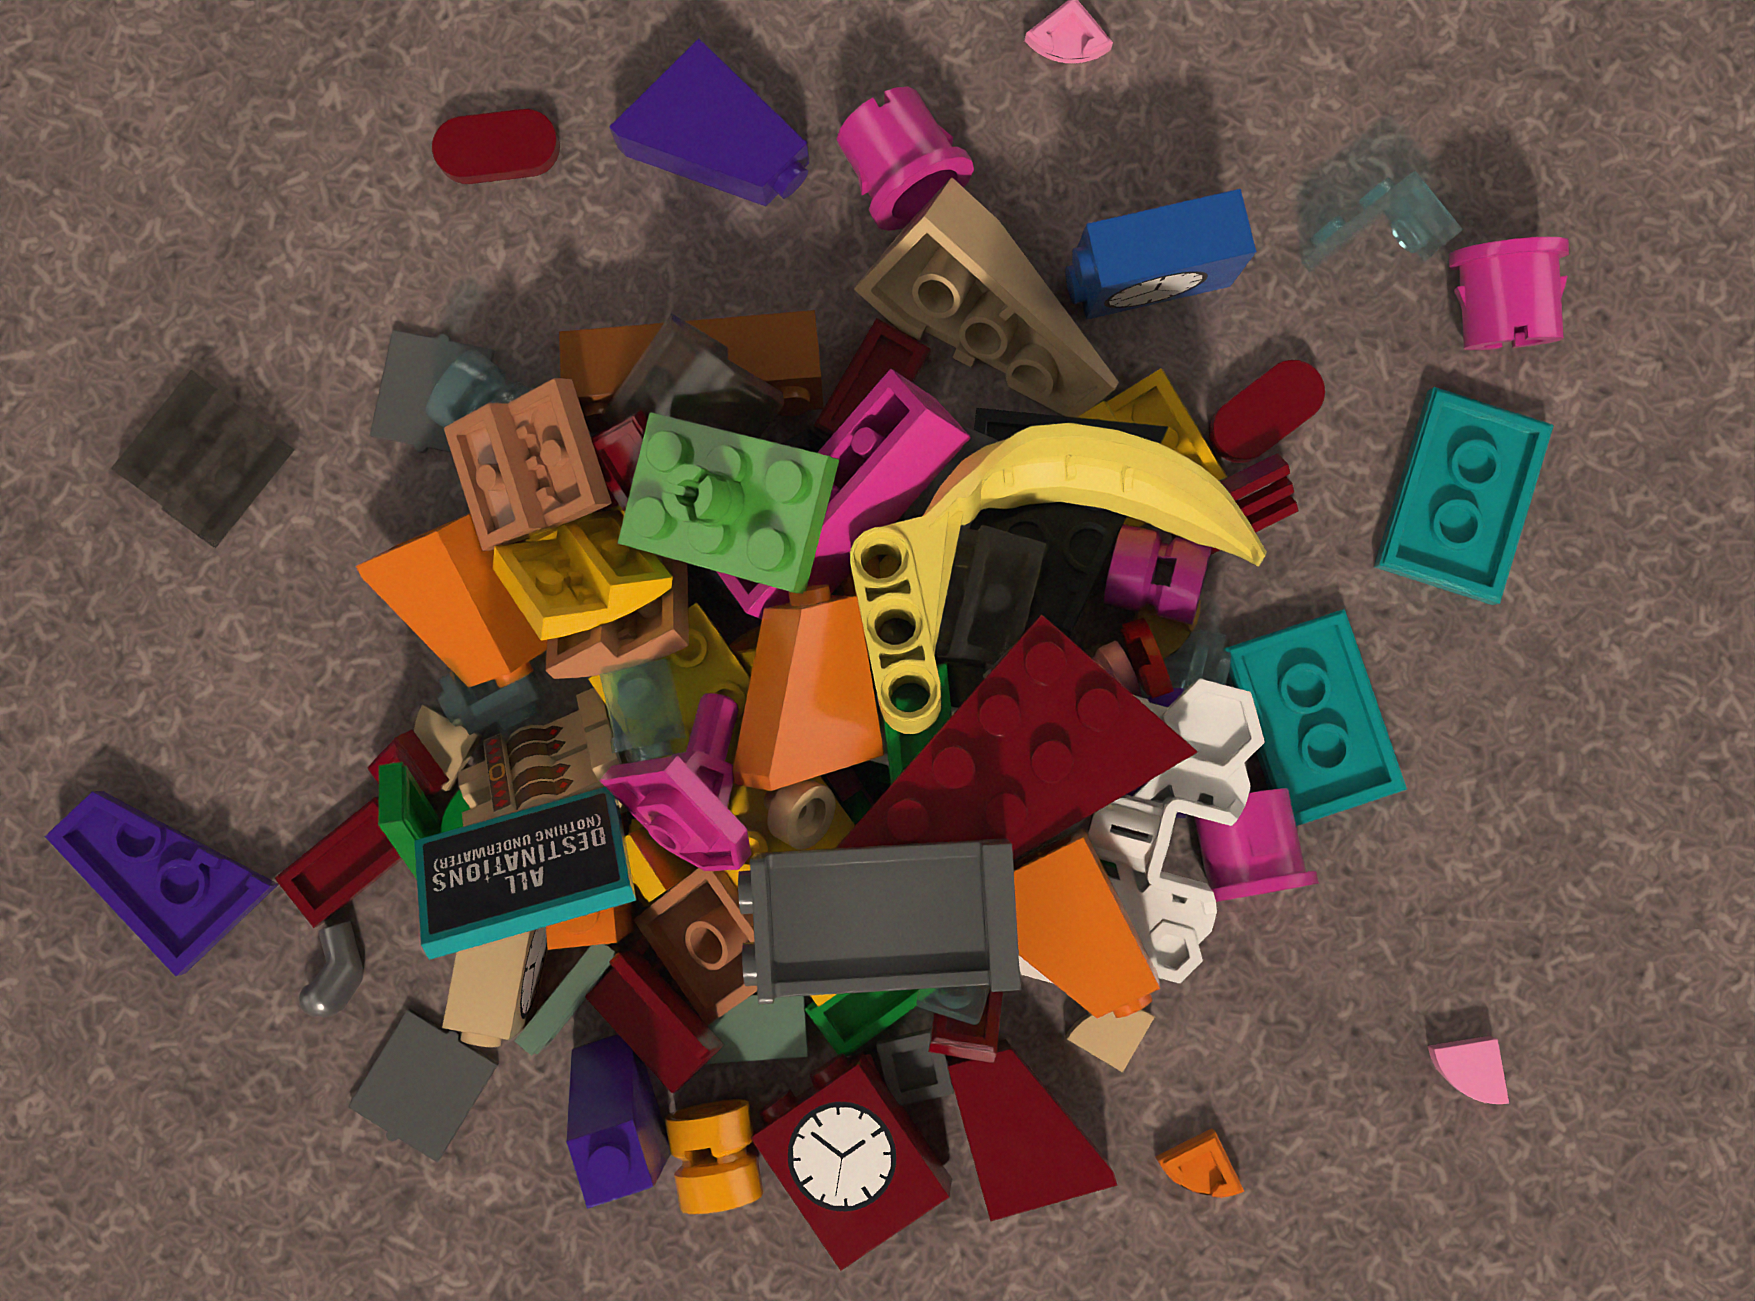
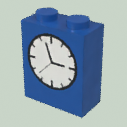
(1160, 254)

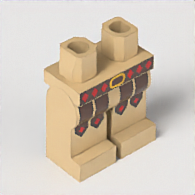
(542, 763)

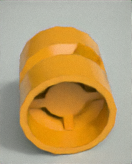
(714, 1156)

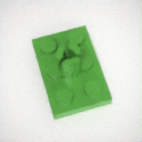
(728, 502)

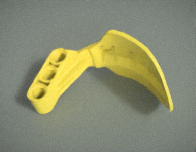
(1030, 467)

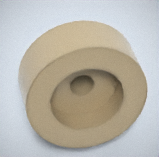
(800, 812)

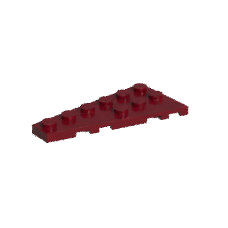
(1025, 754)

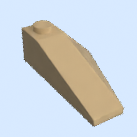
(975, 289)

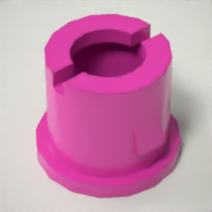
(900, 156)
(1511, 291)
(1257, 851)

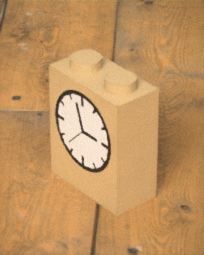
(496, 988)

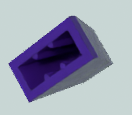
(713, 131)
(613, 1122)

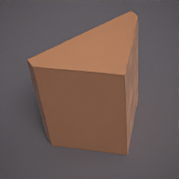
(701, 941)

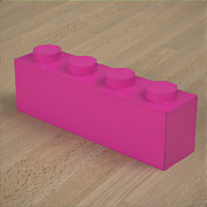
(886, 460)

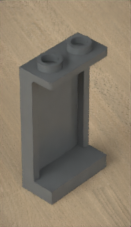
(881, 919)

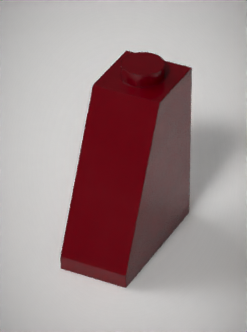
(1022, 1137)

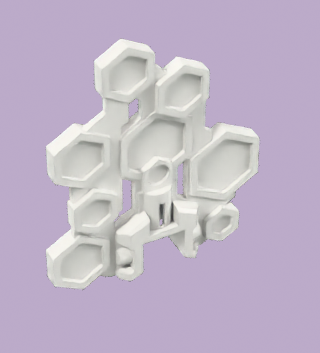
(1165, 908)

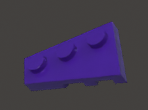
(158, 879)

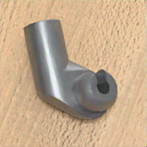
(339, 975)

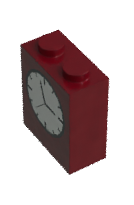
(850, 1158)

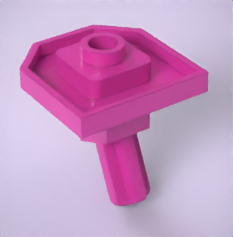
(687, 794)

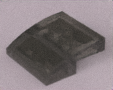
(692, 380)
(203, 458)
(985, 598)

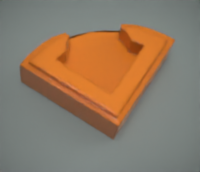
(1201, 1166)

